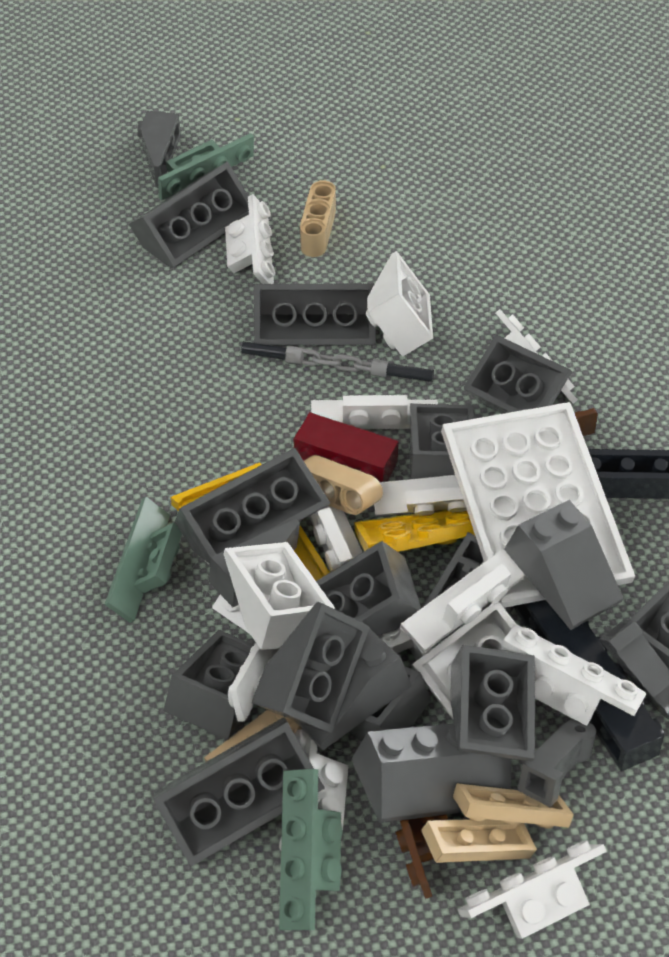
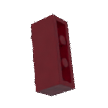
(347, 446)

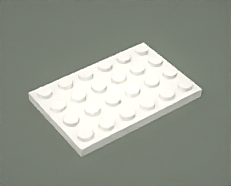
(521, 467)

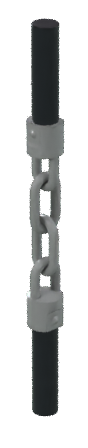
(377, 367)

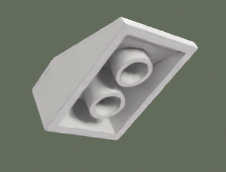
(400, 307)
(272, 590)
(484, 631)

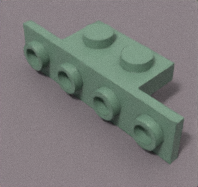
(200, 160)
(145, 559)
(307, 850)

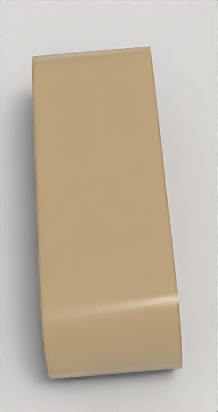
(318, 218)
(344, 486)

